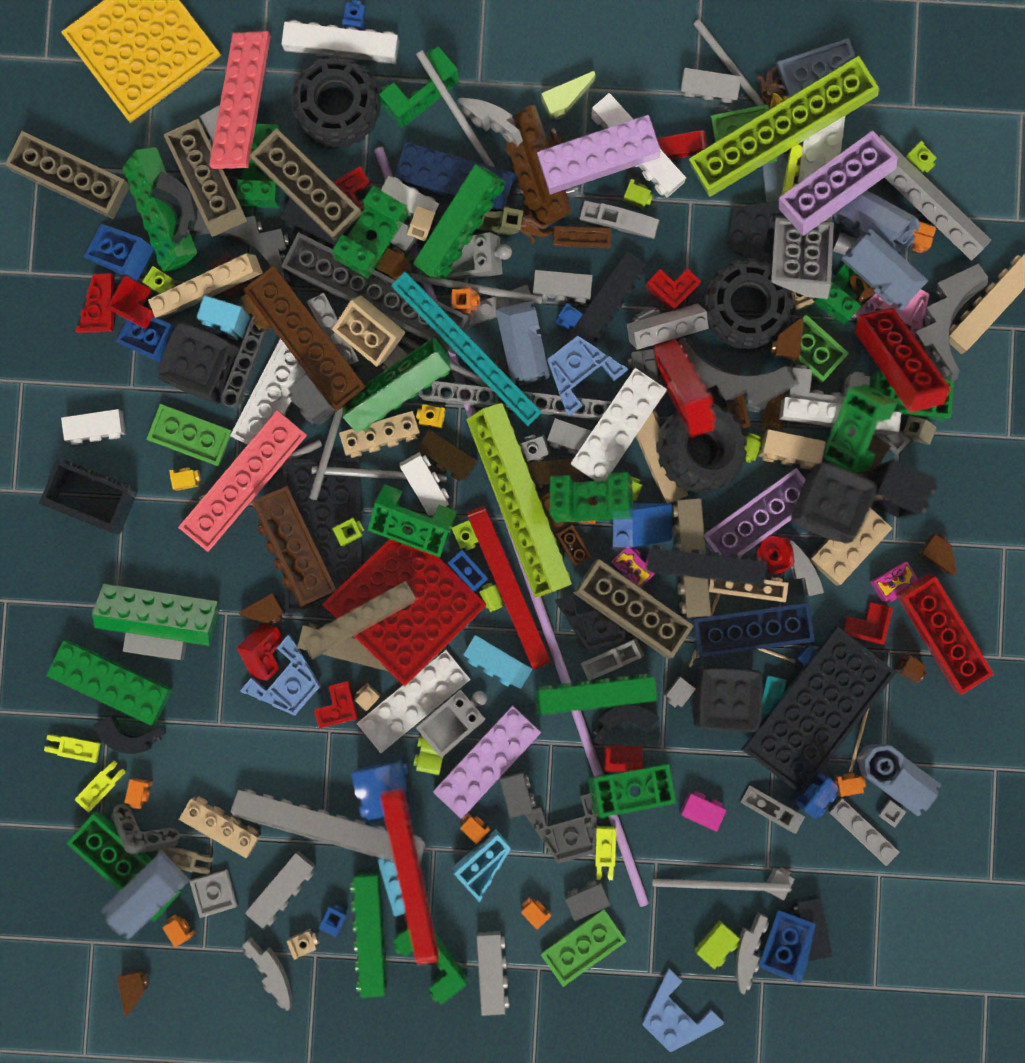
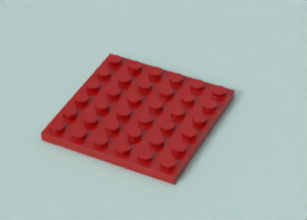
(419, 631)

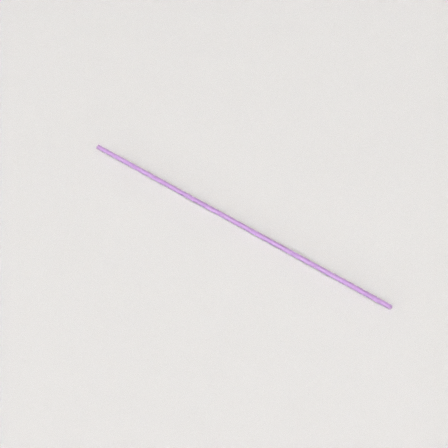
(541, 612)

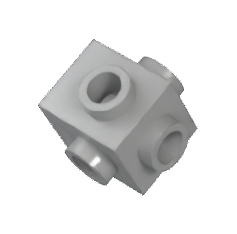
(539, 443)

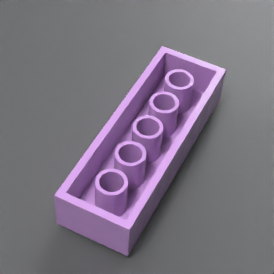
(599, 154)
(837, 183)
(757, 517)
(486, 761)

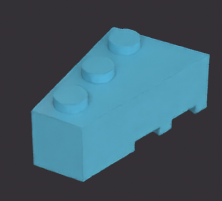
(497, 662)
(482, 863)
(392, 886)

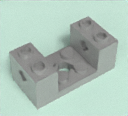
(802, 390)

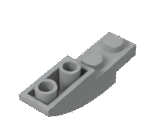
(490, 116)
(620, 219)
(746, 960)
(276, 977)

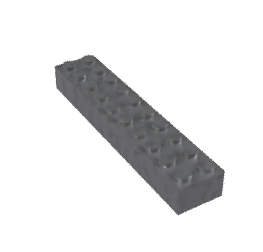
(318, 266)

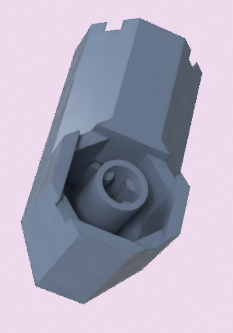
(884, 218)
(885, 269)
(522, 343)
(898, 777)
(144, 895)

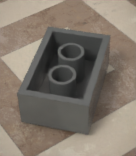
(310, 401)

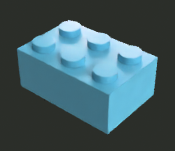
(223, 318)

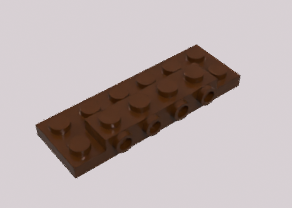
(525, 163)
(292, 547)

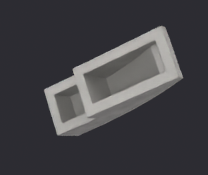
(804, 569)
(612, 659)

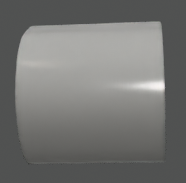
(843, 243)

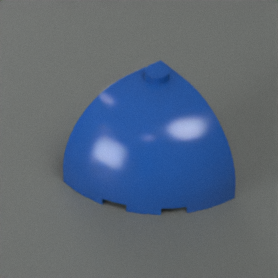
(372, 781)

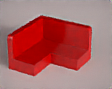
(353, 183)
(672, 293)
(129, 302)
(873, 628)
(258, 649)
(343, 706)
(622, 757)

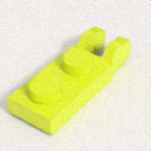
(792, 168)
(74, 748)
(98, 788)
(605, 850)

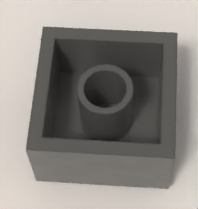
(516, 793)

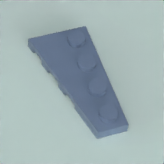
(773, 183)

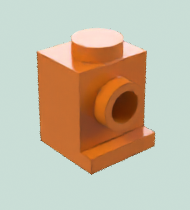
(849, 784)
(137, 792)
(474, 827)
(535, 912)
(177, 930)

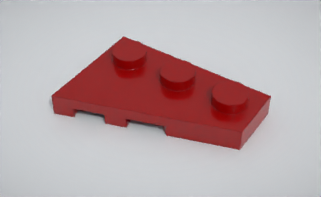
(95, 314)

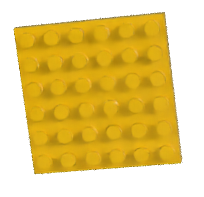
(140, 50)

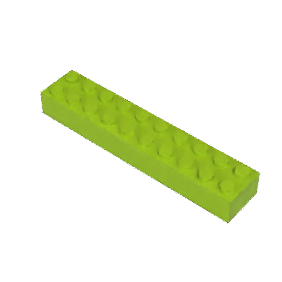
(784, 126)
(518, 500)

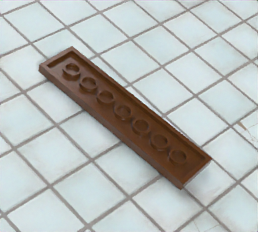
(305, 338)

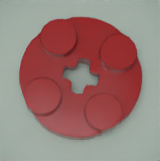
(784, 550)

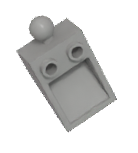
(481, 258)
(451, 723)

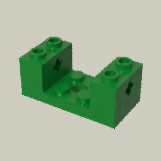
(406, 110)
(258, 188)
(381, 215)
(841, 299)
(863, 410)
(936, 413)
(571, 499)
(427, 534)
(612, 796)
(445, 983)

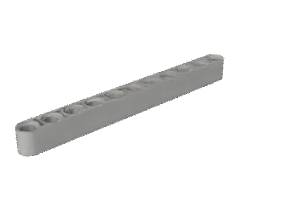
(474, 400)

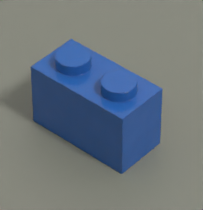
(468, 571)

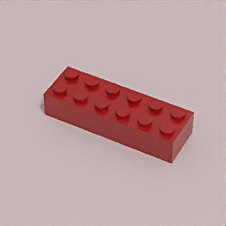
(901, 359)
(684, 387)
(944, 634)

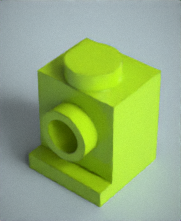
(914, 158)
(638, 195)
(154, 276)
(463, 528)
(341, 531)

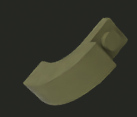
(502, 222)

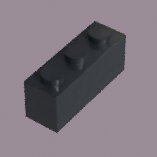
(811, 910)

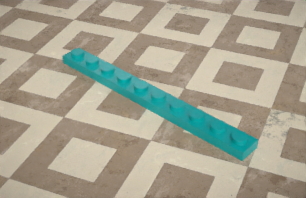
(466, 348)

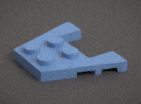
(574, 364)
(292, 687)
(670, 1023)

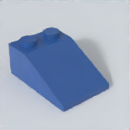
(119, 251)
(149, 341)
(649, 526)
(817, 796)
(788, 947)

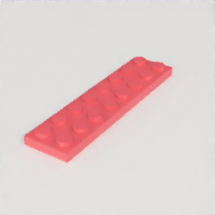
(240, 100)
(242, 481)

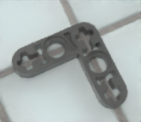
(169, 835)

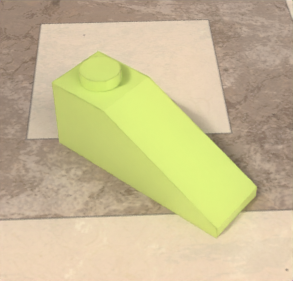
(563, 97)

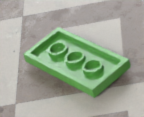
(189, 435)
(583, 947)

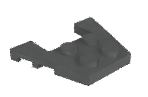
(569, 838)

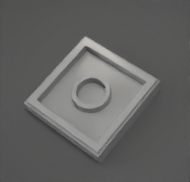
(213, 893)

